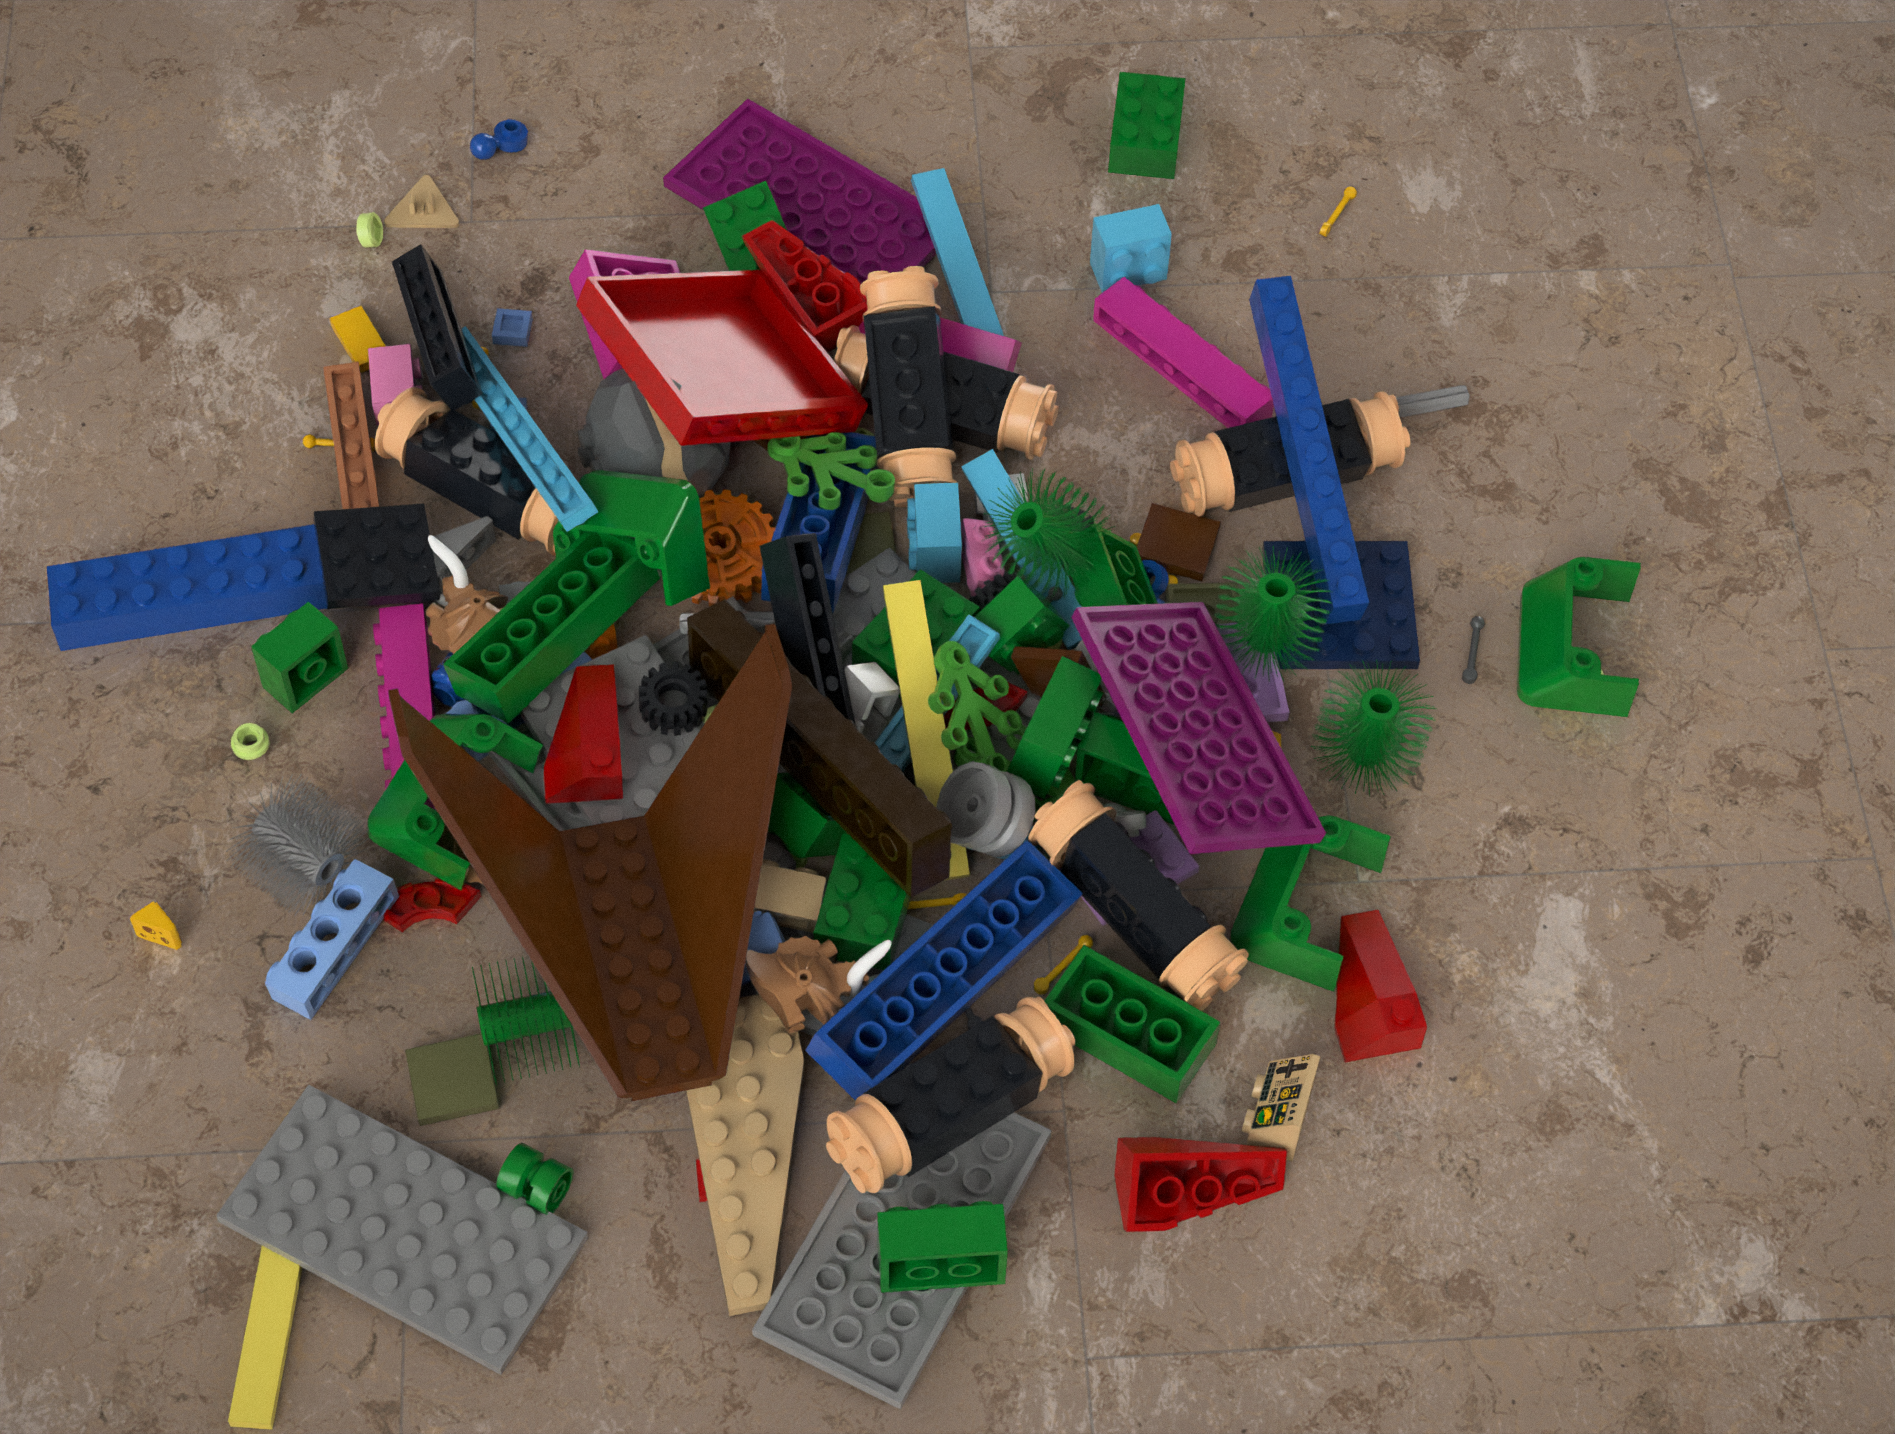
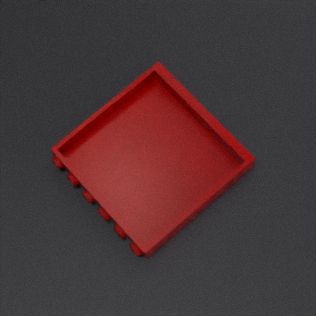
(731, 345)

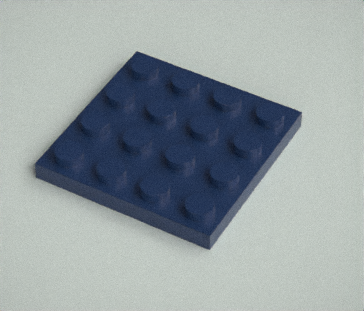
(1387, 625)

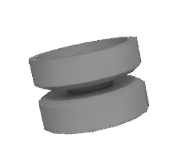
(987, 808)

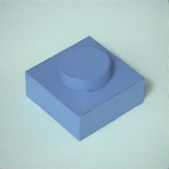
(512, 327)

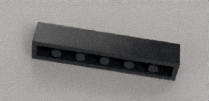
(805, 615)

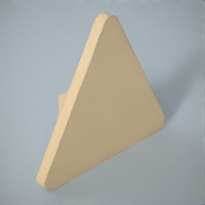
(422, 208)

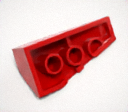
(808, 282)
(586, 742)
(1374, 993)
(1180, 1178)

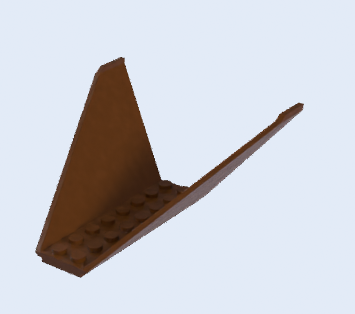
(638, 915)

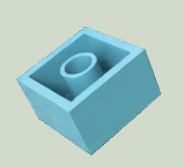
(1130, 246)
(935, 531)

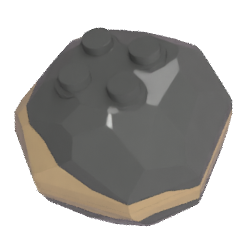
(631, 438)

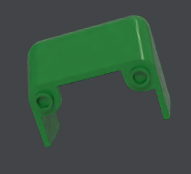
(660, 516)
(1549, 667)
(413, 829)
(1279, 934)

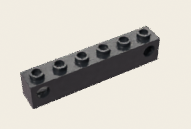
(436, 328)

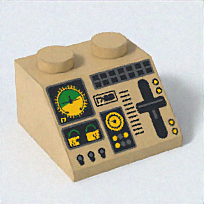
(1281, 1103)

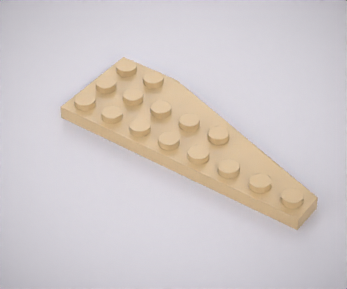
(746, 1150)

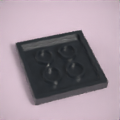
(376, 556)

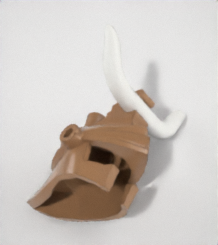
(465, 607)
(804, 978)

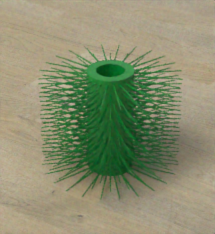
(1048, 533)
(1271, 613)
(1373, 727)
(522, 1019)

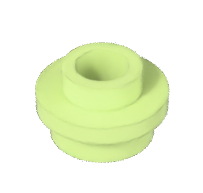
(249, 733)

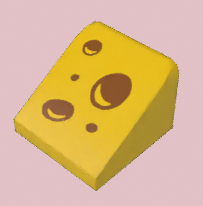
(155, 926)

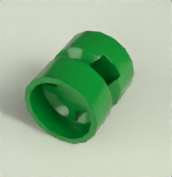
(531, 1177)

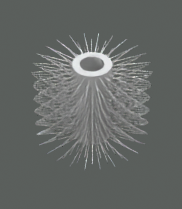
(297, 844)

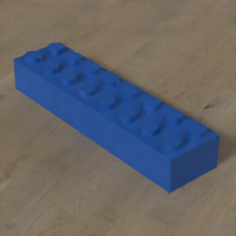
(184, 587)
(944, 971)

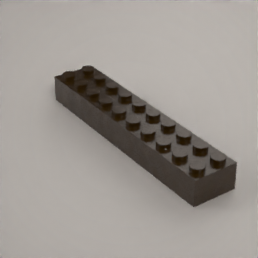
(834, 760)

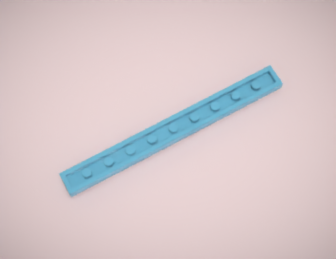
(528, 443)

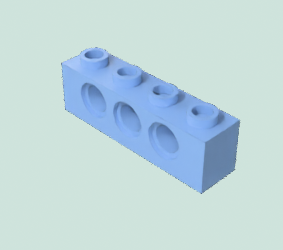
(308, 990)

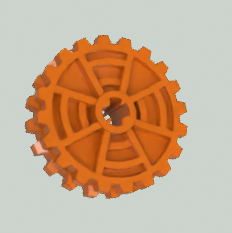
(732, 541)

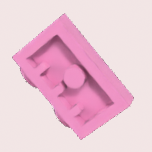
(976, 562)

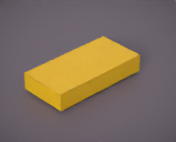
(356, 335)

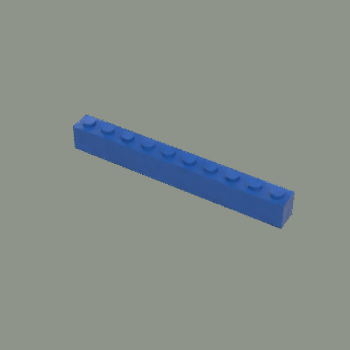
(1308, 449)

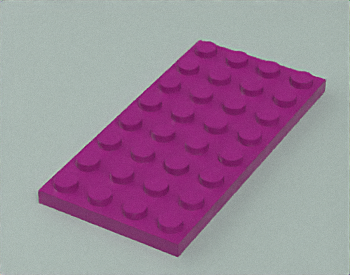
(820, 193)
(1197, 727)

